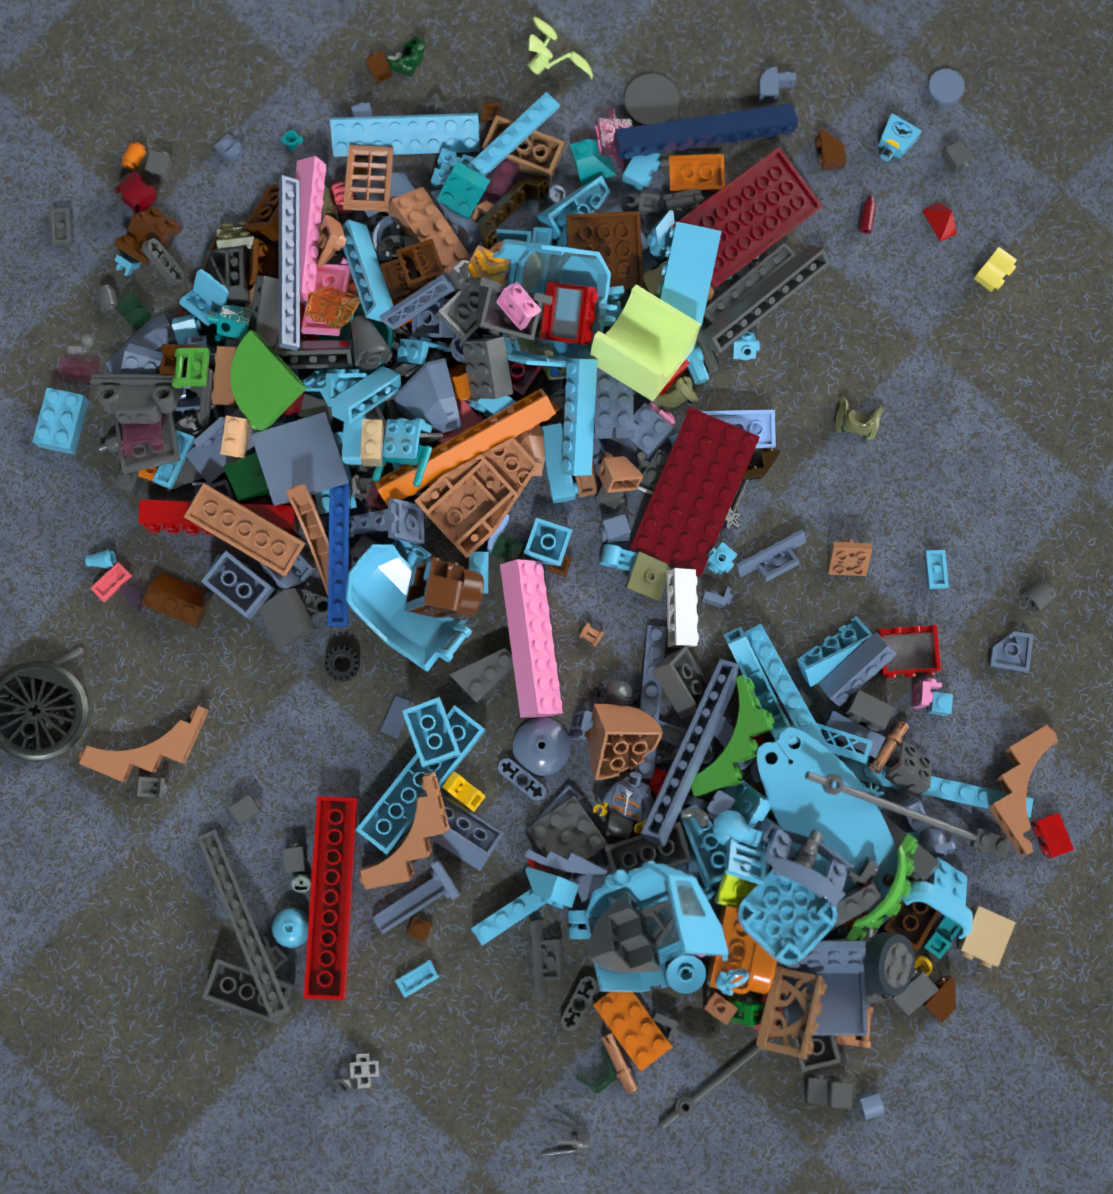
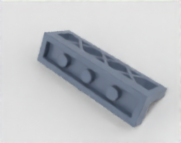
(418, 301)

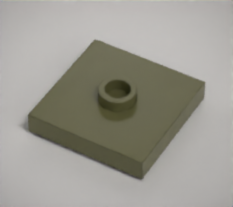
(647, 576)

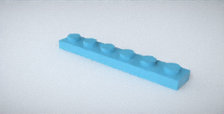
(514, 135)

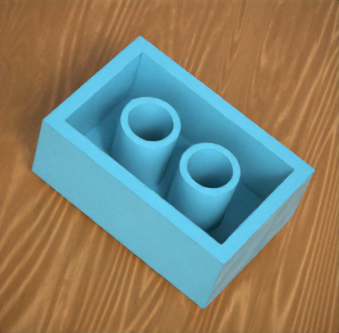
(60, 421)
(431, 732)

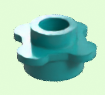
(291, 134)

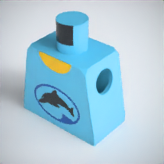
(897, 138)

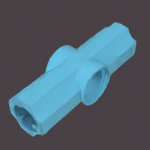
(696, 367)

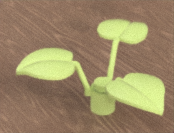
(543, 55)

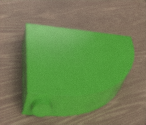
(262, 382)

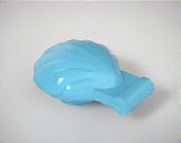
(733, 826)

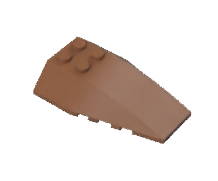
(478, 495)

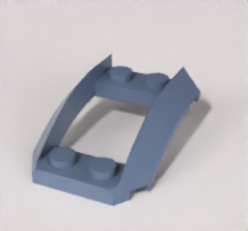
(828, 885)

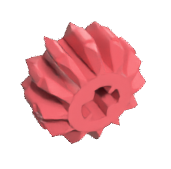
(338, 197)

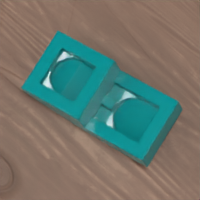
(942, 936)

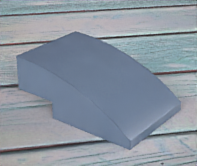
(399, 186)

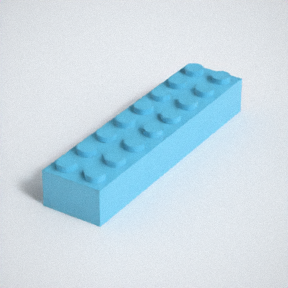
(398, 806)

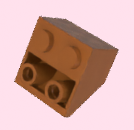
(263, 261)

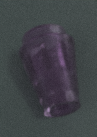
(132, 596)

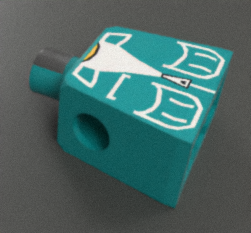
(231, 321)

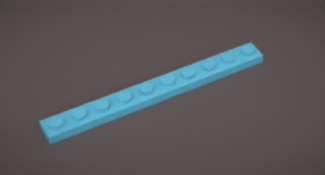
(939, 788)

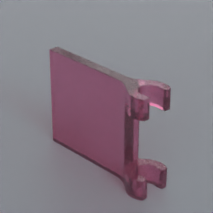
(140, 434)

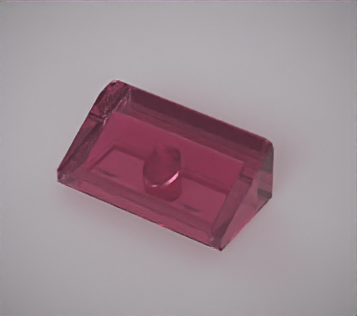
(77, 369)

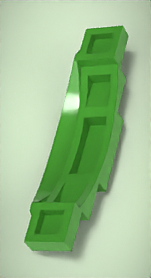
(899, 889)

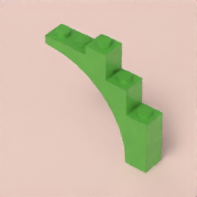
(742, 747)

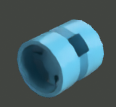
(577, 917)

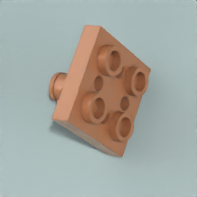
(849, 558)

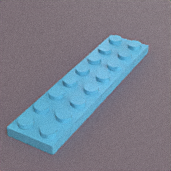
(407, 133)

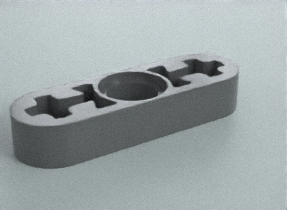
(155, 252)
(576, 1019)

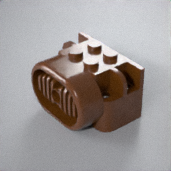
(444, 590)

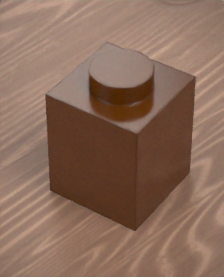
(378, 67)

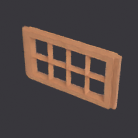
(366, 205)

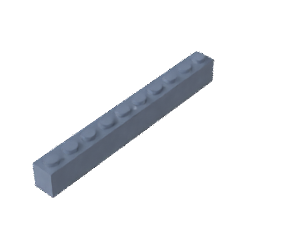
(691, 753)

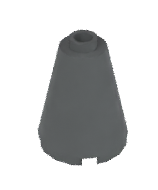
(368, 344)

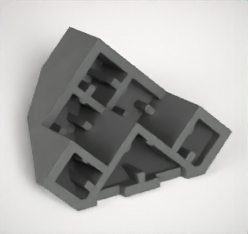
(622, 939)

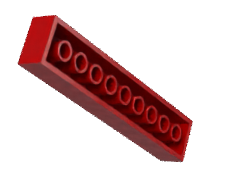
(331, 898)

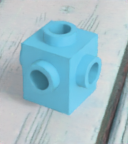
(745, 347)
(722, 552)

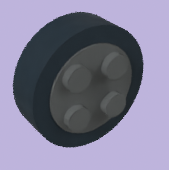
(889, 964)

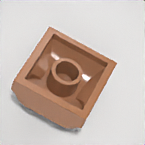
(330, 239)

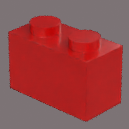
(1052, 836)

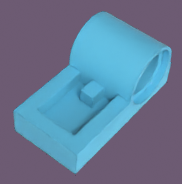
(411, 552)
(617, 558)

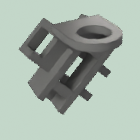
(354, 1081)

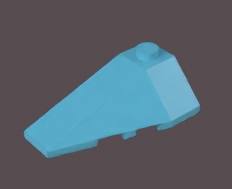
(584, 199)
(706, 850)

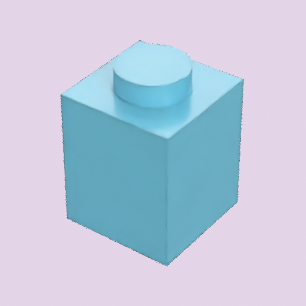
(940, 704)

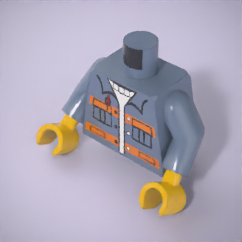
(630, 799)

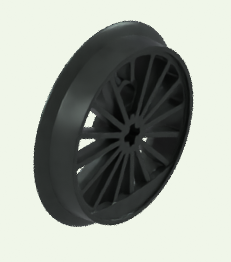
(60, 677)

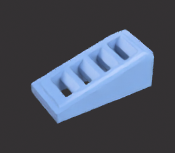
(492, 539)

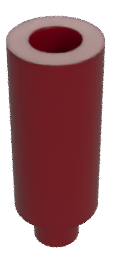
(867, 215)

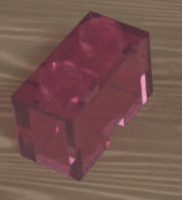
(502, 179)

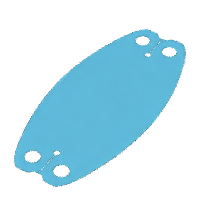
(800, 805)

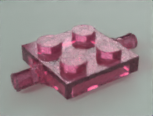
(606, 132)

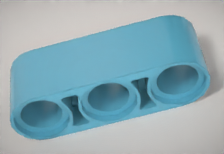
(352, 442)

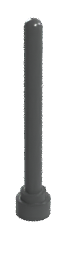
(6, 695)

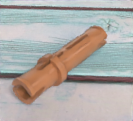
(892, 742)
(619, 1063)

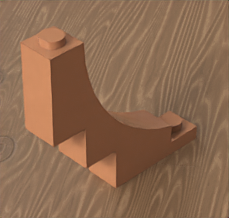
(174, 745)
(1011, 810)
(428, 821)

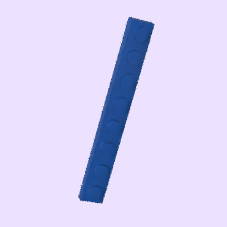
(338, 554)

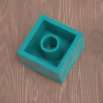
(463, 190)

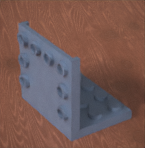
(845, 997)

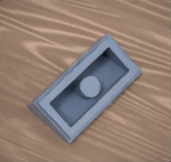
(395, 719)

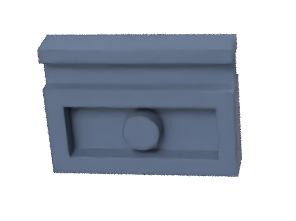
(581, 723)

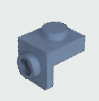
(915, 805)

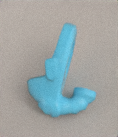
(724, 980)

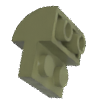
(234, 235)

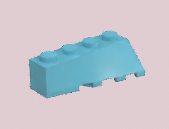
(823, 659)

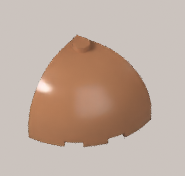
(620, 739)

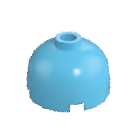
(291, 927)

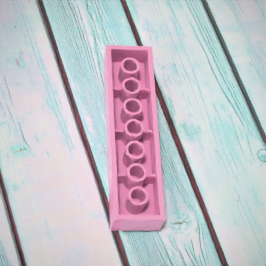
(531, 638)

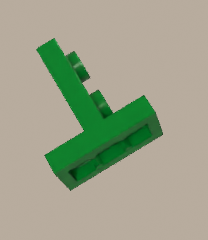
(747, 1012)

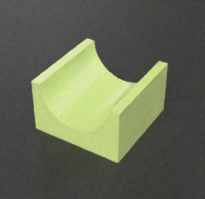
(645, 343)

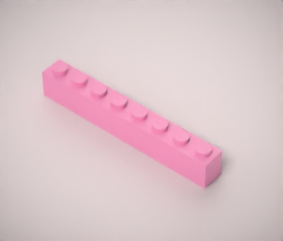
(311, 180)

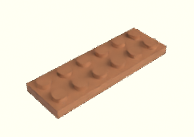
(244, 530)

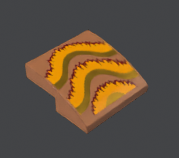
(486, 266)

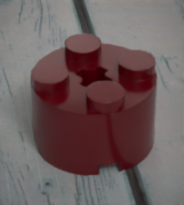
(135, 193)

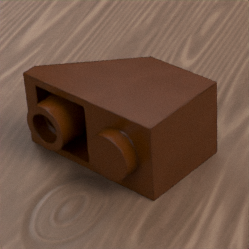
(831, 151)
(943, 1001)

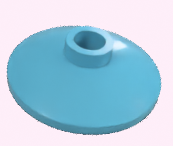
(687, 982)

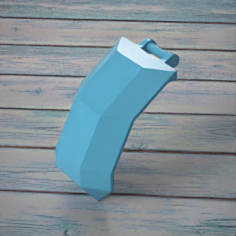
(378, 595)

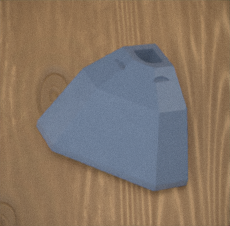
(430, 398)

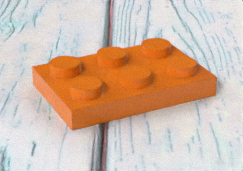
(695, 172)

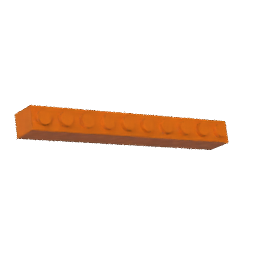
(468, 445)

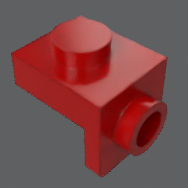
(657, 781)

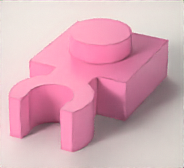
(668, 417)

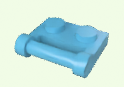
(745, 867)

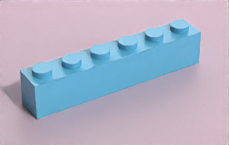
(366, 270)
(579, 416)

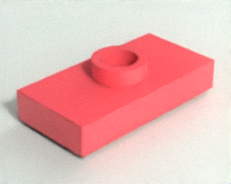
(111, 582)

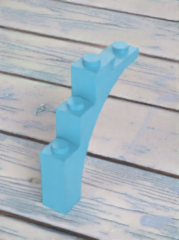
(751, 668)

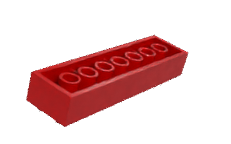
(169, 517)

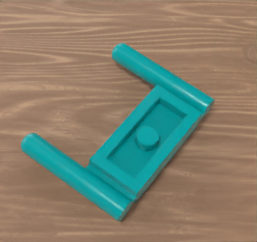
(421, 461)

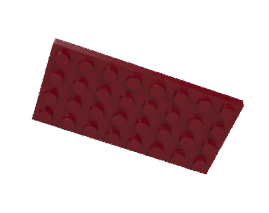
(754, 212)
(695, 491)

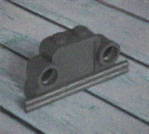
(137, 396)

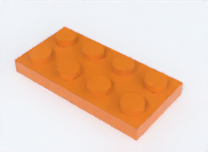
(632, 1027)

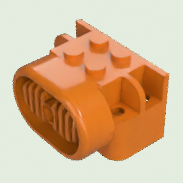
(742, 954)

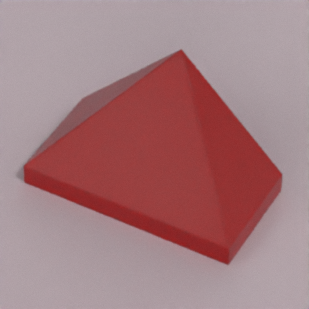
(941, 221)

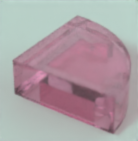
(375, 500)

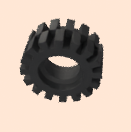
(342, 652)

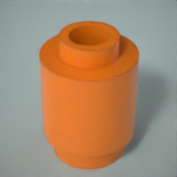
(133, 156)

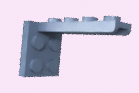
(401, 520)
(417, 899)

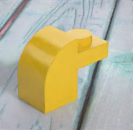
(463, 791)

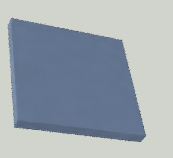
(298, 456)

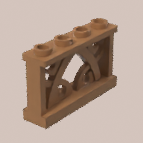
(770, 1015)

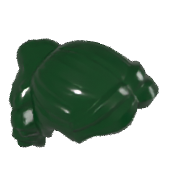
(410, 58)

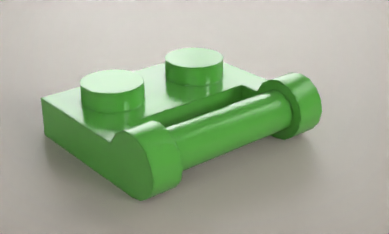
(196, 367)

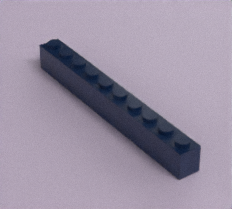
(705, 131)

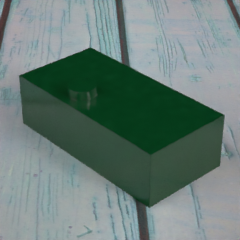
(247, 479)

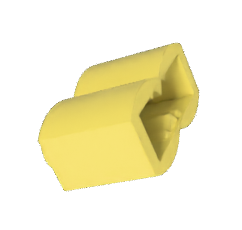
(995, 269)

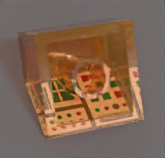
(331, 306)

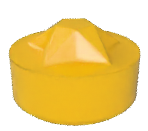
(924, 963)

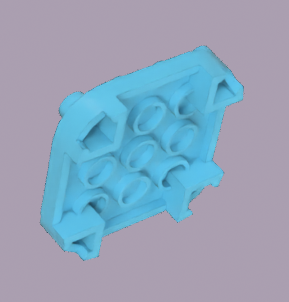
(786, 918)

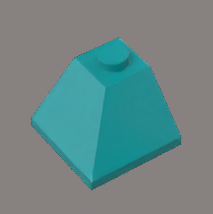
(589, 162)

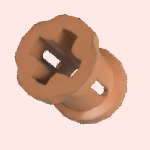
(584, 634)

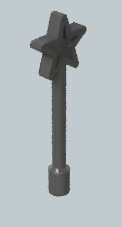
(732, 515)

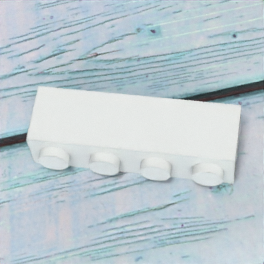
(682, 608)

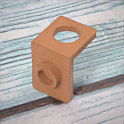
(720, 1008)

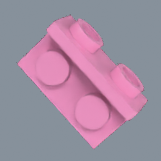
(518, 305)
(923, 694)

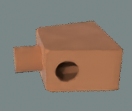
(618, 474)

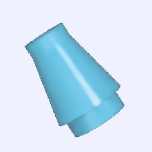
(102, 559)

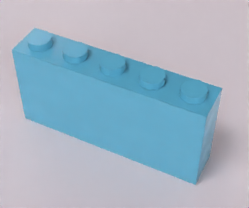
(689, 268)

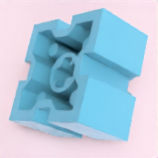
(446, 163)

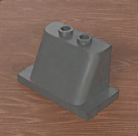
(490, 314)

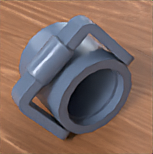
(935, 842)

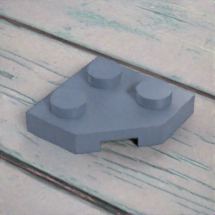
(1013, 652)

